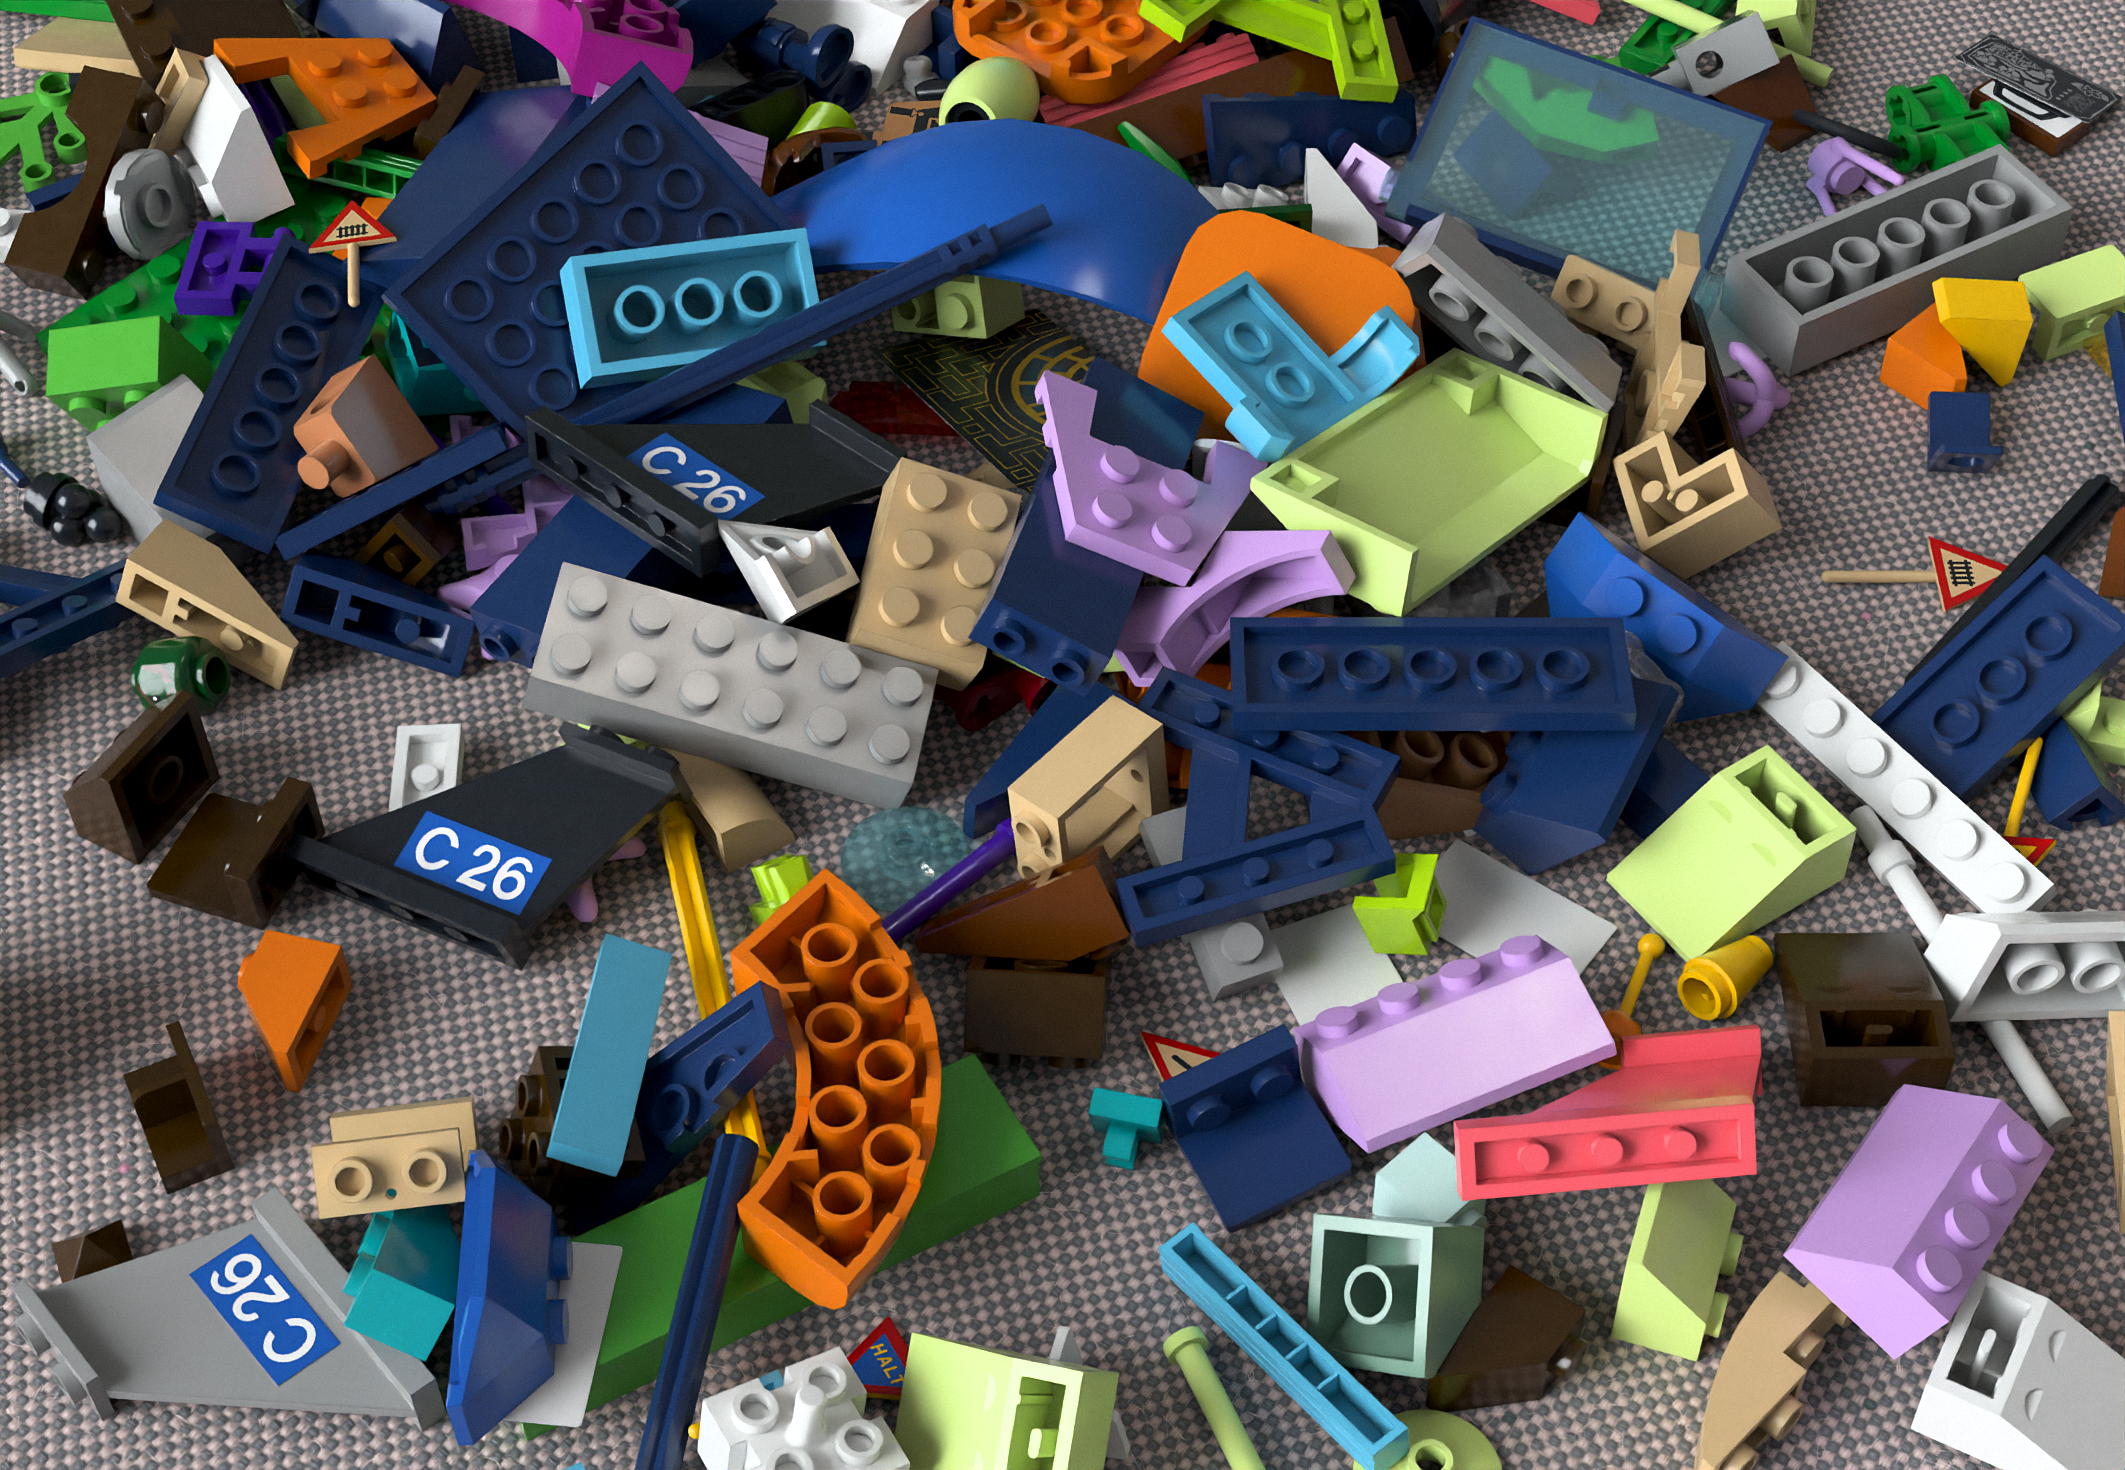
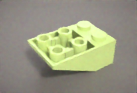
(1736, 856)
(1001, 1409)

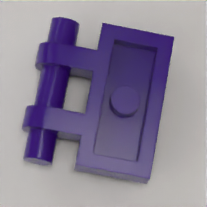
(219, 265)

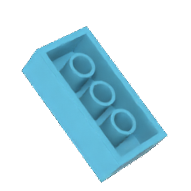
(675, 303)

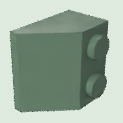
(1392, 1290)

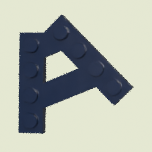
(54, 612)
(1219, 870)

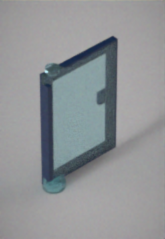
(1576, 160)

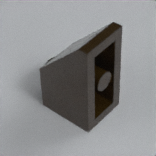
(417, 549)
(1510, 1347)

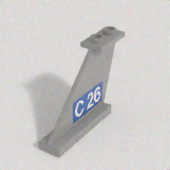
(227, 1324)

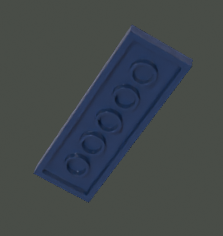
(241, 447)
(1430, 674)

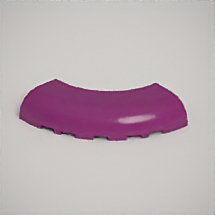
(600, 37)

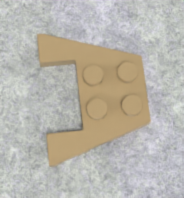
(1666, 370)

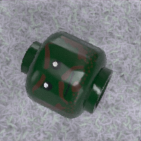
(178, 665)

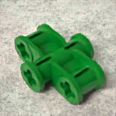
(1938, 126)

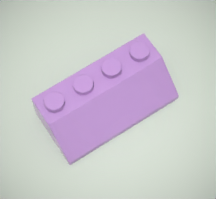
(1451, 1042)
(1919, 1211)

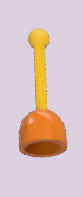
(1618, 1021)

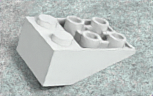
(2025, 1385)

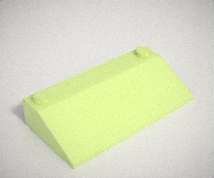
(1435, 475)

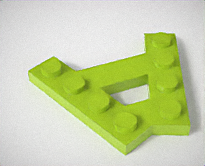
(1337, 30)

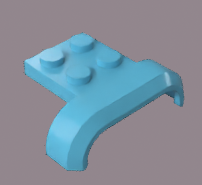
(1276, 374)

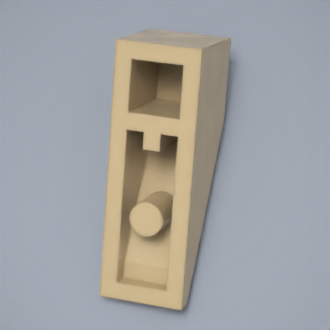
(201, 593)

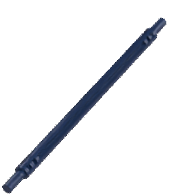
(751, 353)

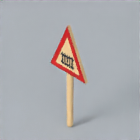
(350, 231)
(1958, 574)

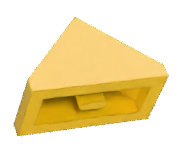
(1987, 320)

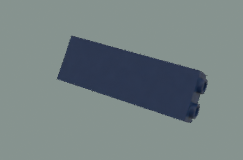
(518, 601)
(1057, 601)

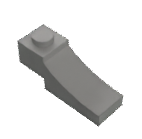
(1230, 954)

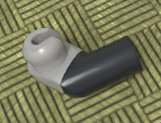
(922, 81)

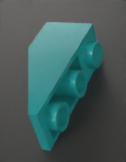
(405, 1278)

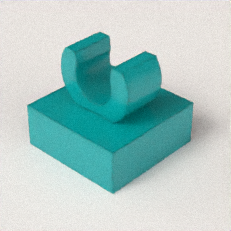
(1126, 1121)

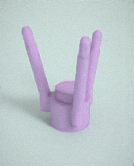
(1840, 170)

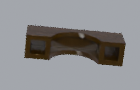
(67, 243)

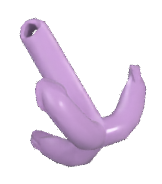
(1762, 395)

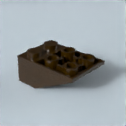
(1861, 1017)

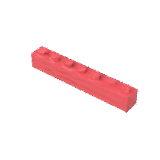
(1196, 65)

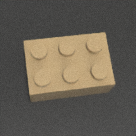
(931, 569)

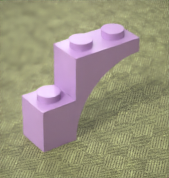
(1241, 578)

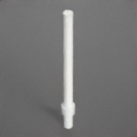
(1895, 868)

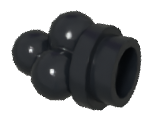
(70, 510)

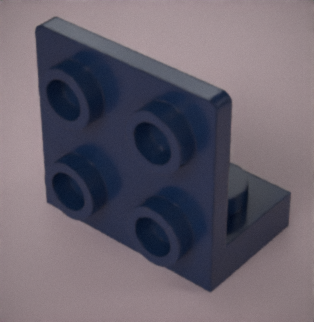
(1253, 1130)

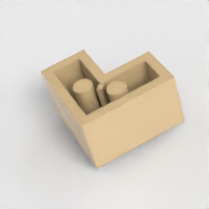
(1693, 512)

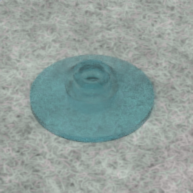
(891, 874)

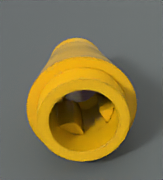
(1723, 978)

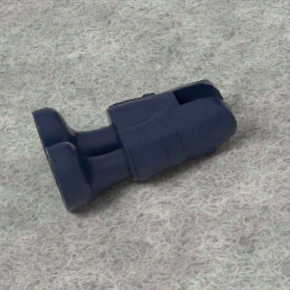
(824, 61)

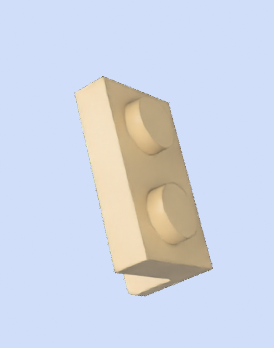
(1604, 302)

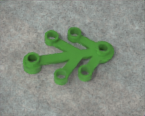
(47, 102)

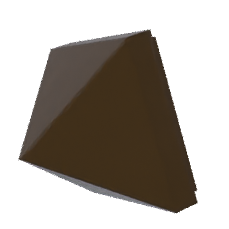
(92, 1251)

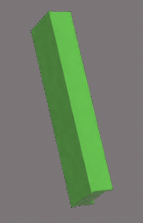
(976, 1172)

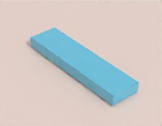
(609, 1056)

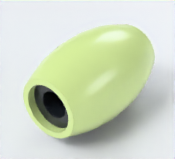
(991, 90)

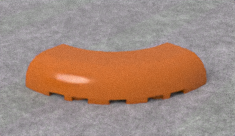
(862, 1095)

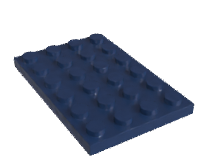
(613, 180)

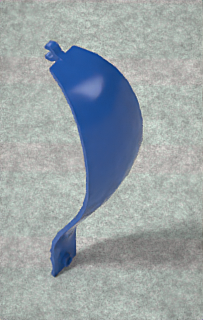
(1111, 209)

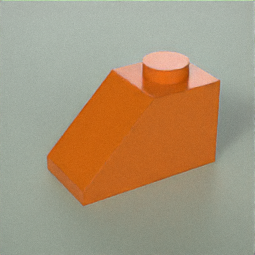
(293, 999)

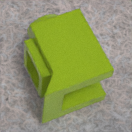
(1408, 909)

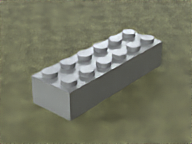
(1877, 260)
(731, 687)

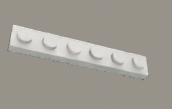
(1902, 792)

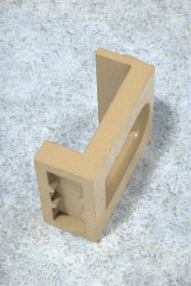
(398, 1147)

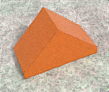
(1923, 359)

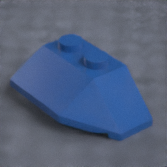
(1688, 637)
(504, 1299)

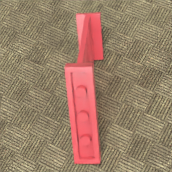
(1664, 1117)

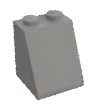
(135, 455)

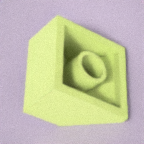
(1675, 1267)

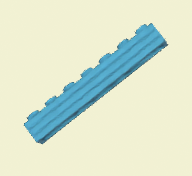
(1284, 1350)

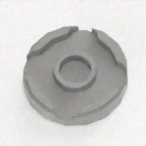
(149, 203)

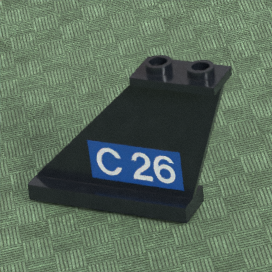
(682, 478)
(499, 849)

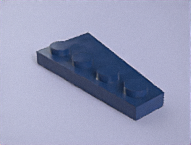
(1267, 137)
(686, 1095)

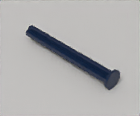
(697, 1305)

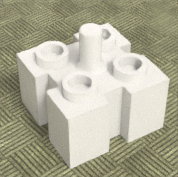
(800, 1426)

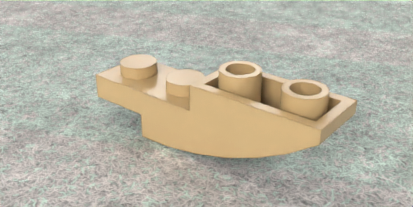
(1764, 1373)

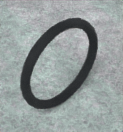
(1847, 132)

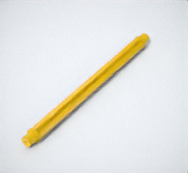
(705, 961)

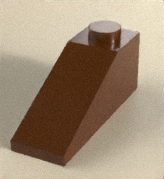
(1042, 917)

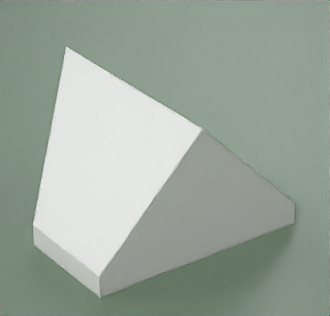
(788, 566)

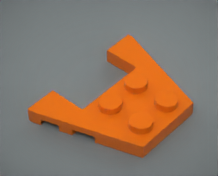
(352, 82)

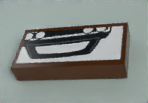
(2031, 118)

